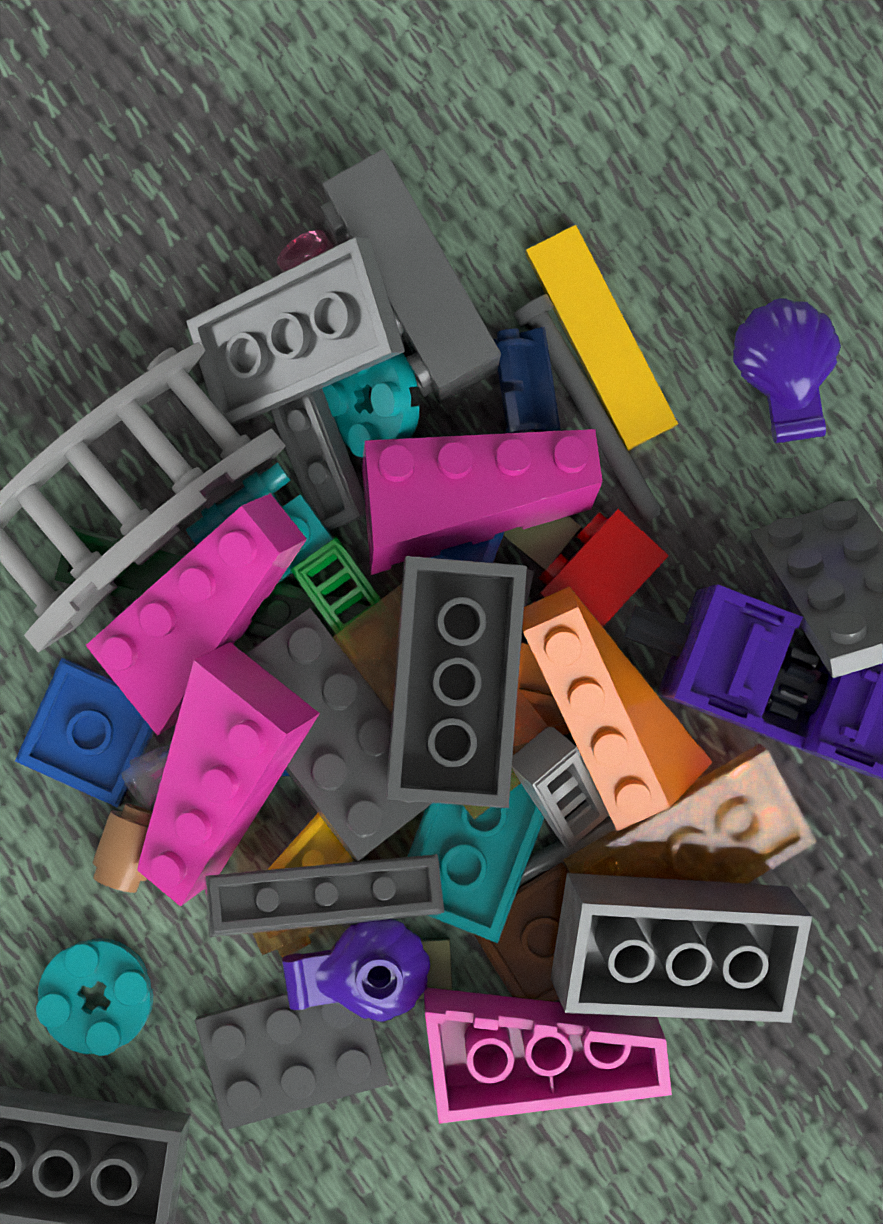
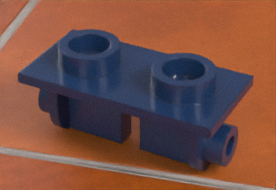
(526, 381)

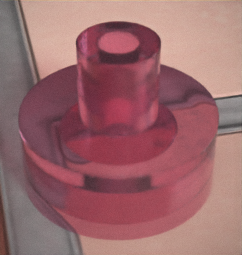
(303, 249)

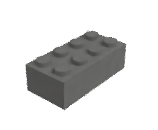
(428, 301)
(456, 682)
(679, 948)
(88, 1160)

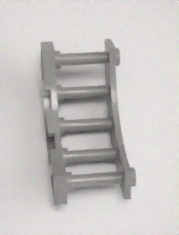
(142, 531)

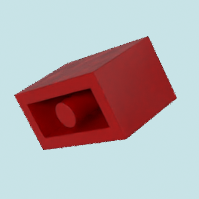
(607, 567)

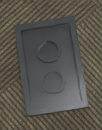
(285, 1059)

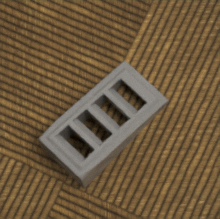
(557, 783)

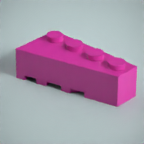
(470, 487)
(196, 608)
(222, 763)
(533, 1057)

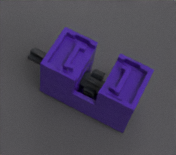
(738, 668)

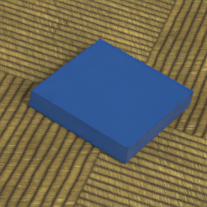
(85, 733)

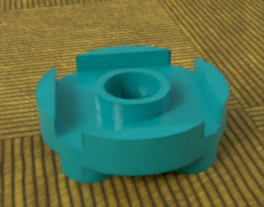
(390, 398)
(103, 1028)

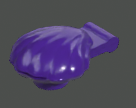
(787, 356)
(370, 970)

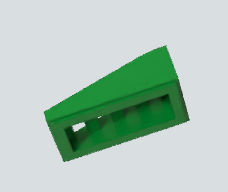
(318, 561)

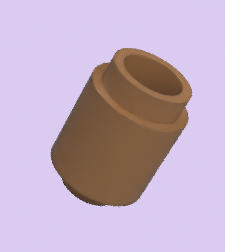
(121, 848)

